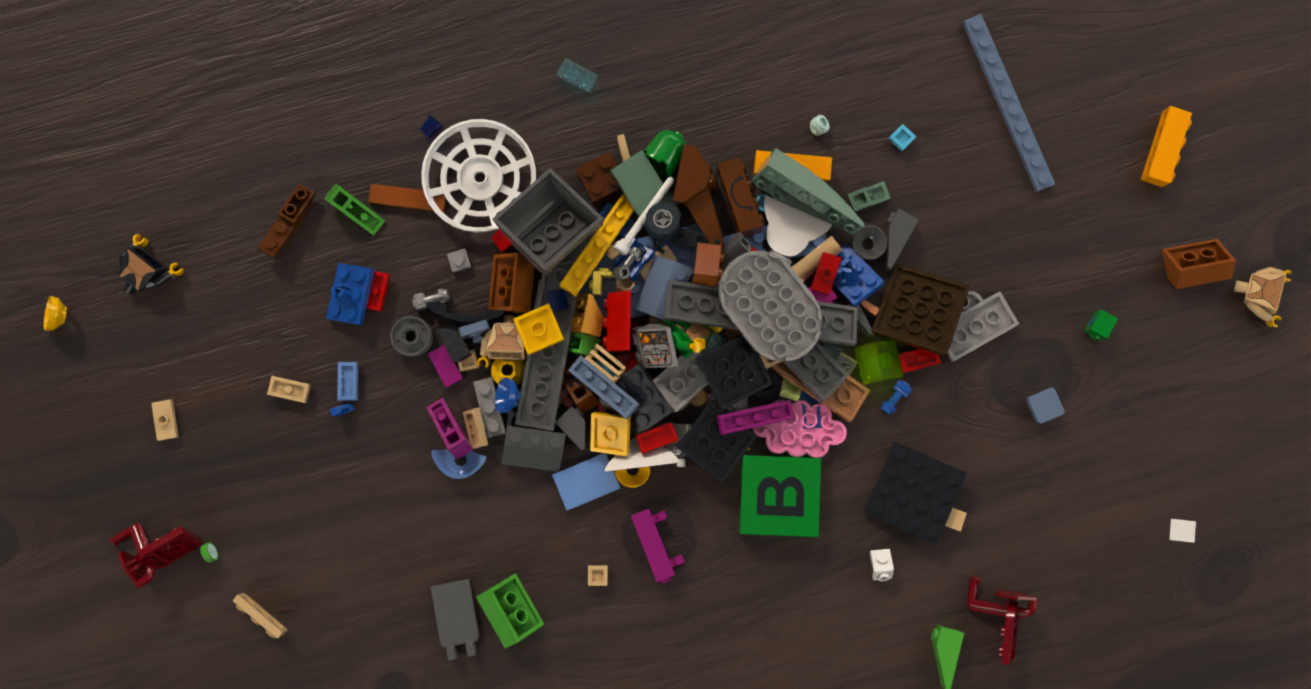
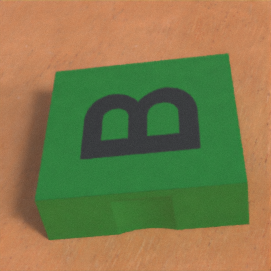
(780, 496)

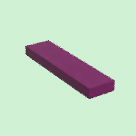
(755, 417)

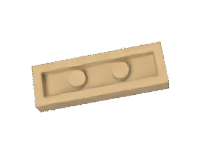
(259, 615)

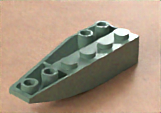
(805, 191)

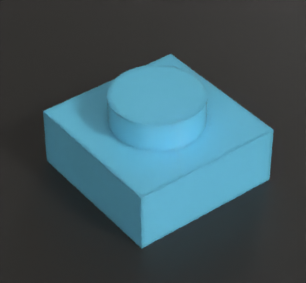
(902, 137)

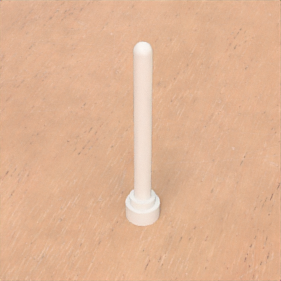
(623, 245)

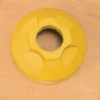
(54, 314)
(517, 374)
(635, 480)

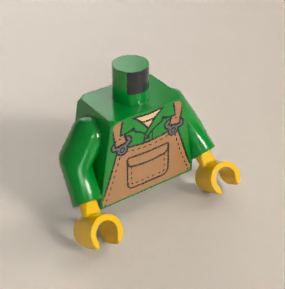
(689, 337)

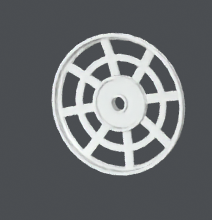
(470, 168)

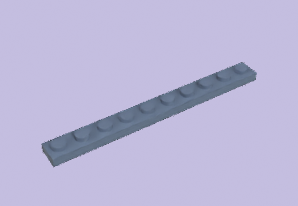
(1008, 103)

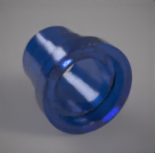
(430, 126)

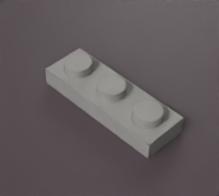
(492, 419)

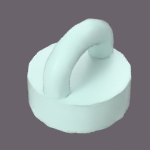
(819, 125)

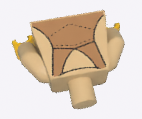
(1264, 293)
(502, 343)

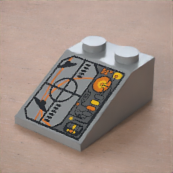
(654, 346)

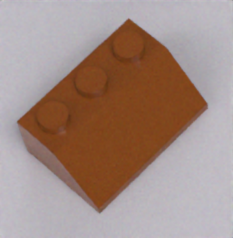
(1198, 263)
(511, 283)

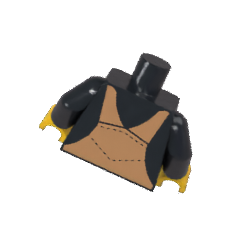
(142, 269)

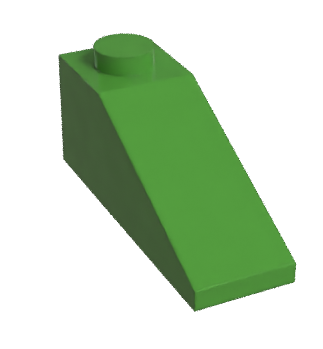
(354, 209)
(946, 648)

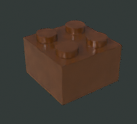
(598, 180)

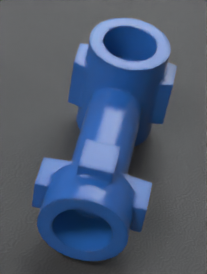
(901, 389)

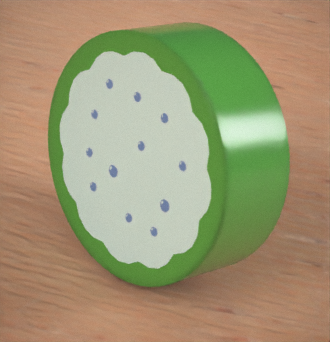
(209, 552)

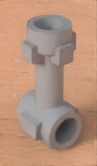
(420, 300)

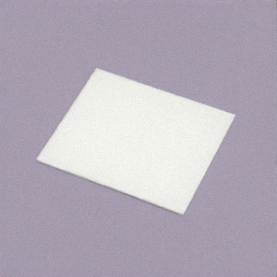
(1182, 530)

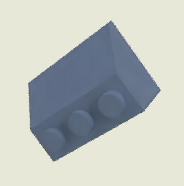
(653, 294)

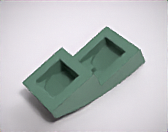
(869, 196)

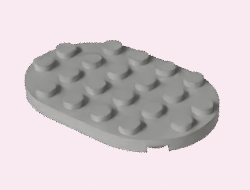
(770, 305)

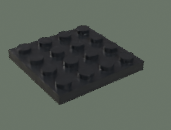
(915, 493)

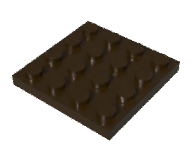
(921, 309)

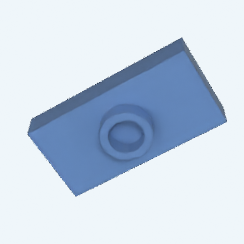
(347, 381)

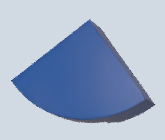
(341, 410)

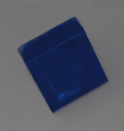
(557, 300)

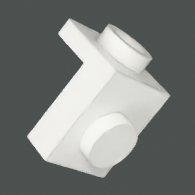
(881, 564)

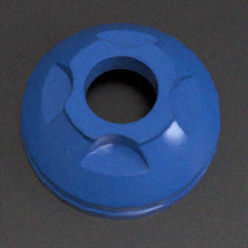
(506, 395)

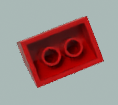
(617, 322)

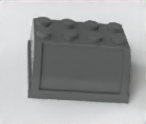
(547, 221)

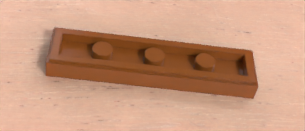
(403, 197)

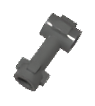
(623, 271)

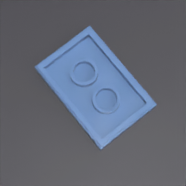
(585, 481)

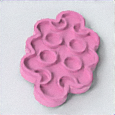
(792, 438)

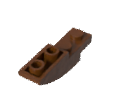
(288, 222)

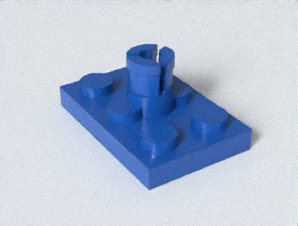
(855, 277)
(350, 294)

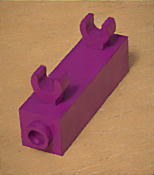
(653, 545)

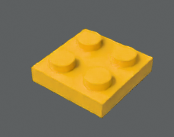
(538, 329)
(610, 434)

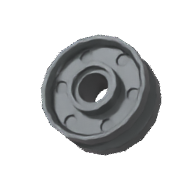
(401, 331)

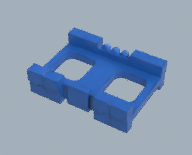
(638, 265)

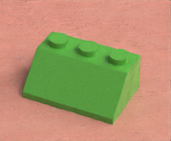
(510, 611)

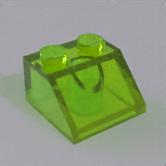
(878, 361)

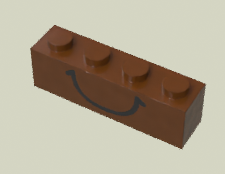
(739, 197)

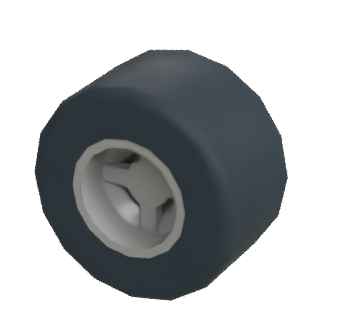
(667, 216)

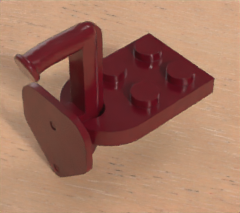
(154, 555)
(1010, 609)

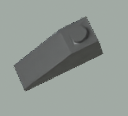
(897, 233)

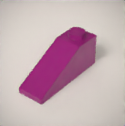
(449, 429)

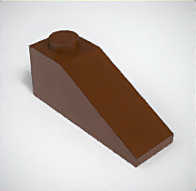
(581, 394)

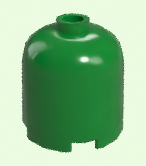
(665, 152)

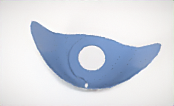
(446, 463)

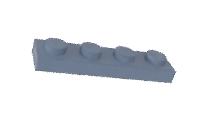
(604, 387)

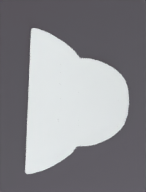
(791, 228)
(636, 459)

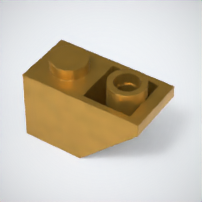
(587, 316)

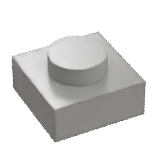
(459, 260)

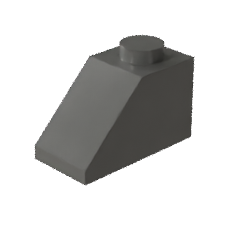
(574, 426)

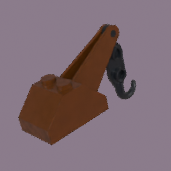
(694, 194)

